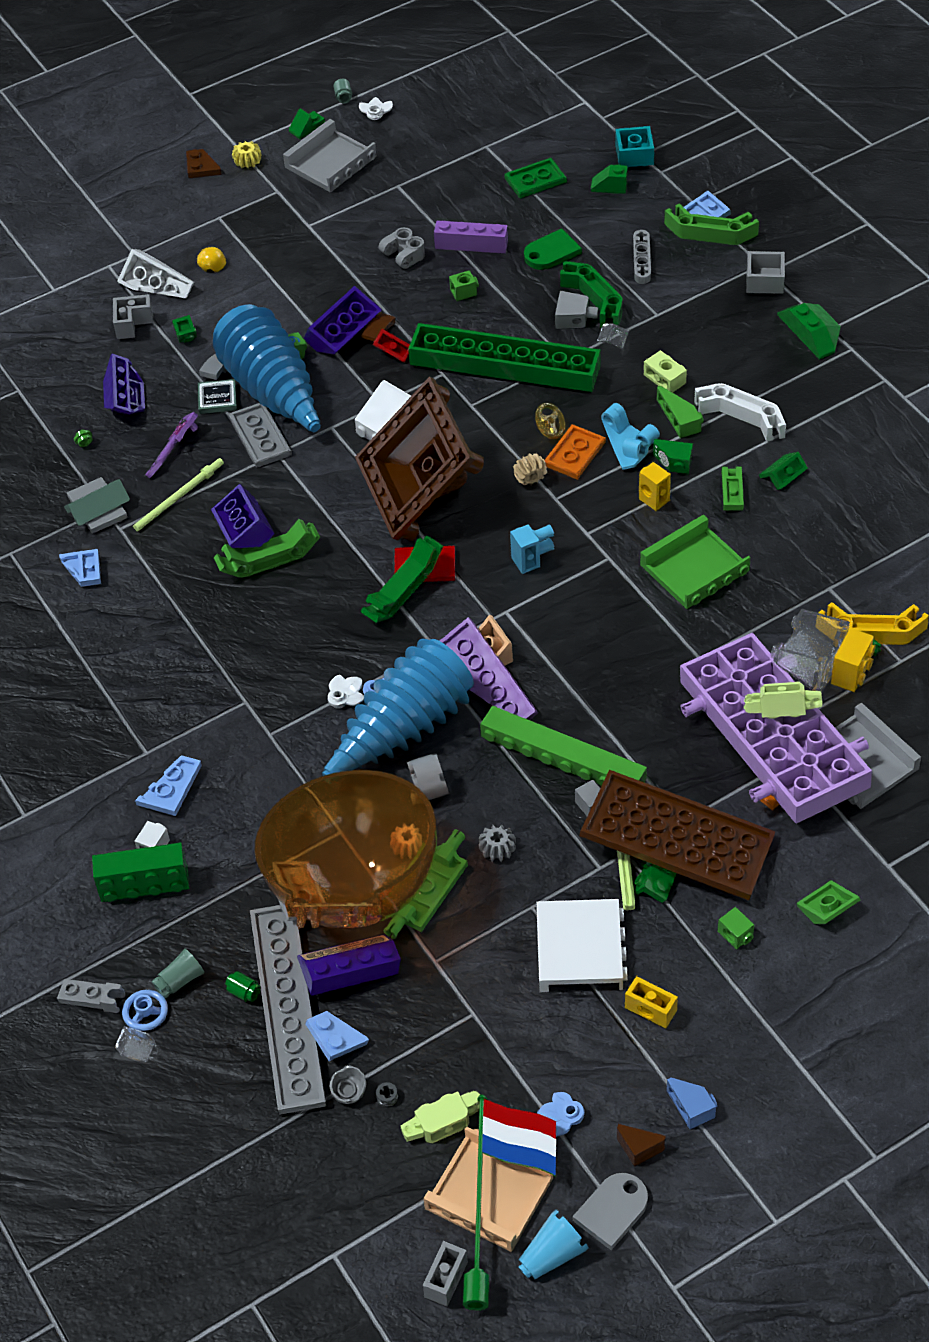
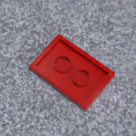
(443, 570)

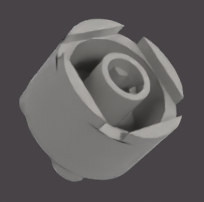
(428, 776)

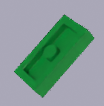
(785, 469)

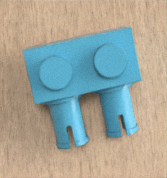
(527, 546)

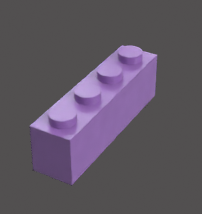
(471, 236)

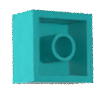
(634, 146)

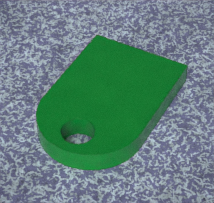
(551, 250)

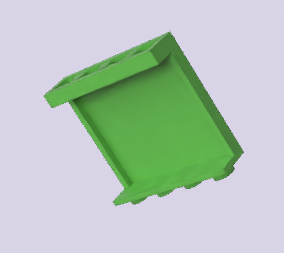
(693, 562)

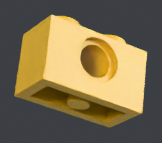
(654, 486)
(651, 1002)

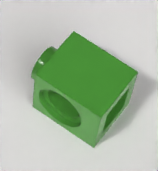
(463, 285)
(736, 928)

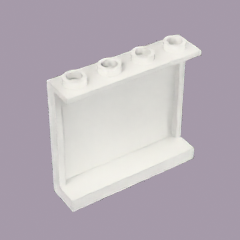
(580, 942)

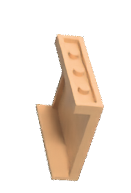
(507, 1198)

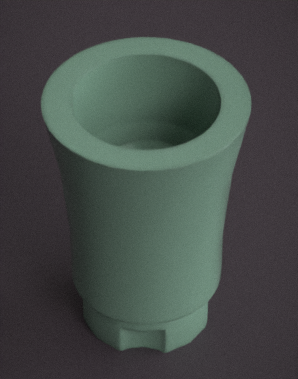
(177, 974)

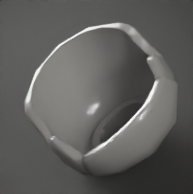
(348, 1085)

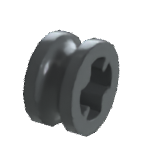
(387, 1102)

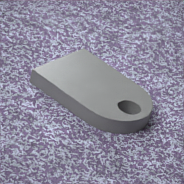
(611, 1210)

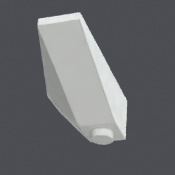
(151, 275)

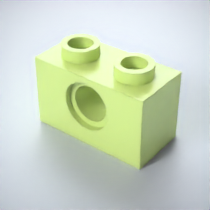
(665, 371)

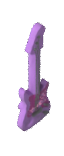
(185, 423)

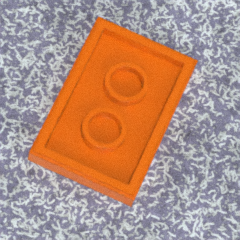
(574, 451)

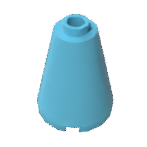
(551, 1247)

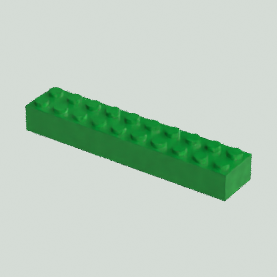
(505, 357)

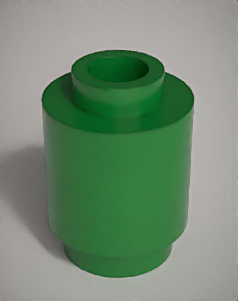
(242, 986)

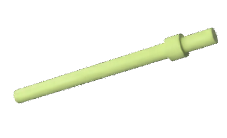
(206, 473)

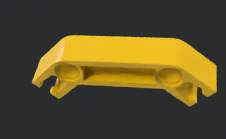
(885, 628)

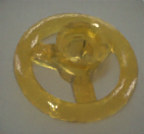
(547, 423)

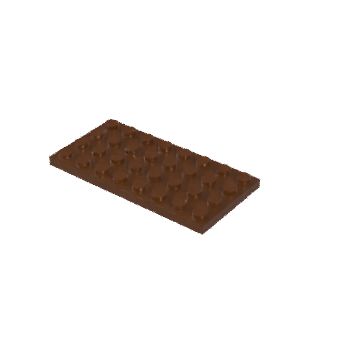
(678, 834)

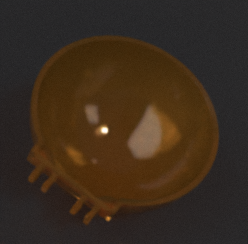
(347, 848)

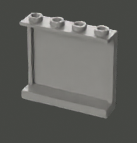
(328, 157)
(886, 757)

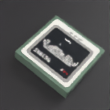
(217, 396)

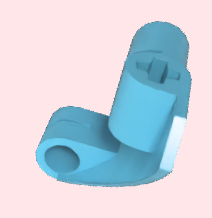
(628, 442)

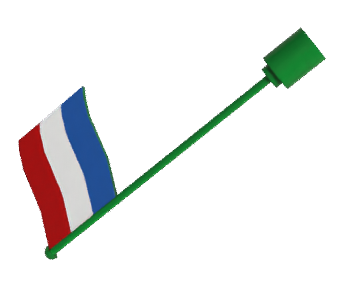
(516, 1139)

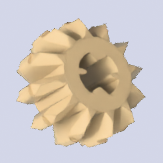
(530, 469)

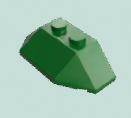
(812, 327)

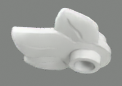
(375, 108)
(345, 691)

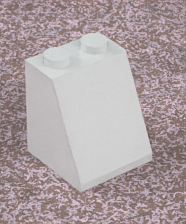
(379, 409)

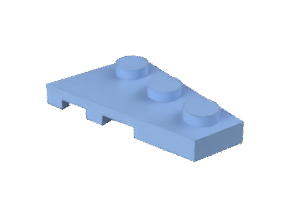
(172, 788)

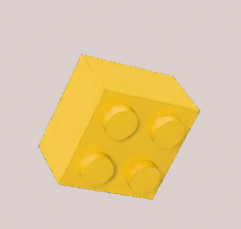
(853, 660)

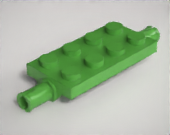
(442, 877)

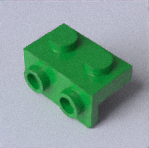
(654, 881)

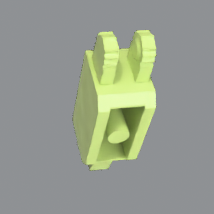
(782, 700)
(441, 1117)

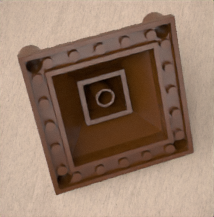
(416, 459)

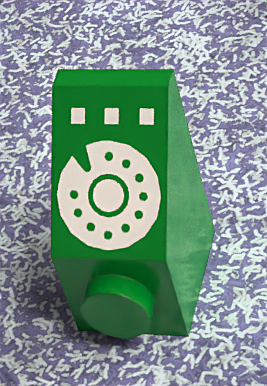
(673, 455)

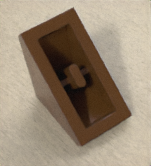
(639, 1144)

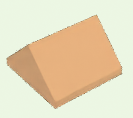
(497, 639)

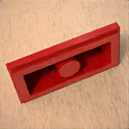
(392, 345)

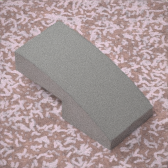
(212, 368)

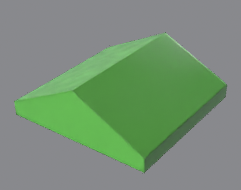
(827, 902)

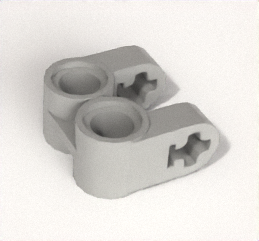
(409, 246)

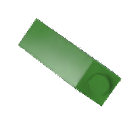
(681, 414)

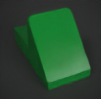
(305, 123)

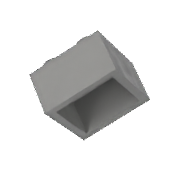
(765, 272)

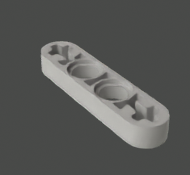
(642, 256)

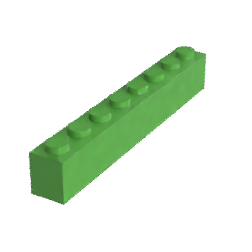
(555, 747)

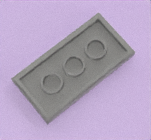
(260, 435)

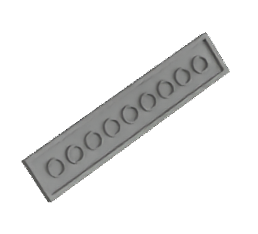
(286, 1011)

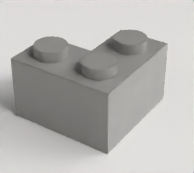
(131, 312)

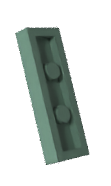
(98, 502)

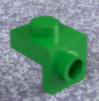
(184, 329)

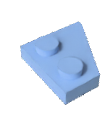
(708, 205)
(83, 566)

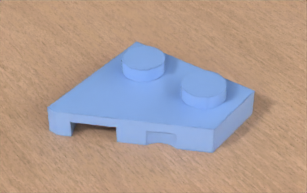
(334, 1035)

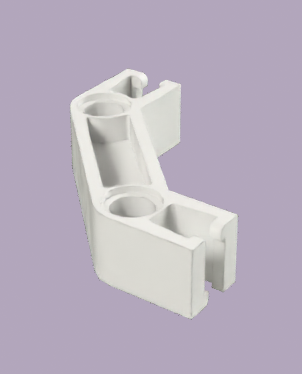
(741, 406)

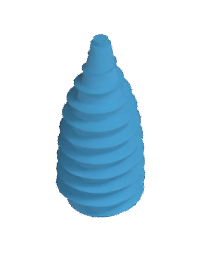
(265, 363)
(403, 704)

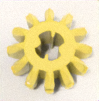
(246, 154)

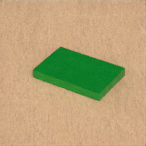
(535, 178)

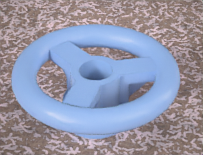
(142, 999)

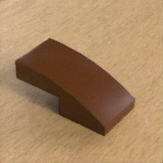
(381, 321)

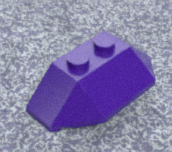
(123, 387)

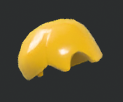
(212, 259)

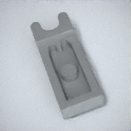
(91, 994)

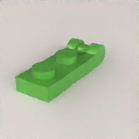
(732, 488)

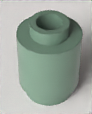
(342, 90)

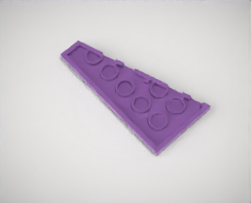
(489, 674)

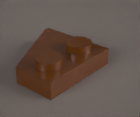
(201, 164)

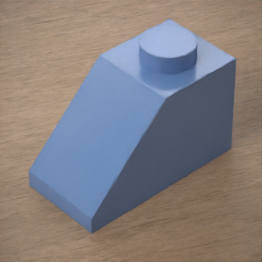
(692, 1102)

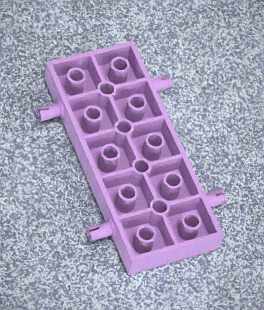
(795, 758)

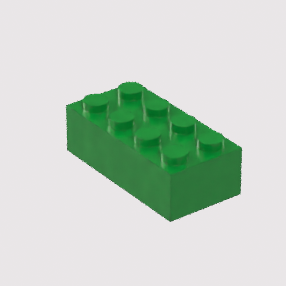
(140, 872)

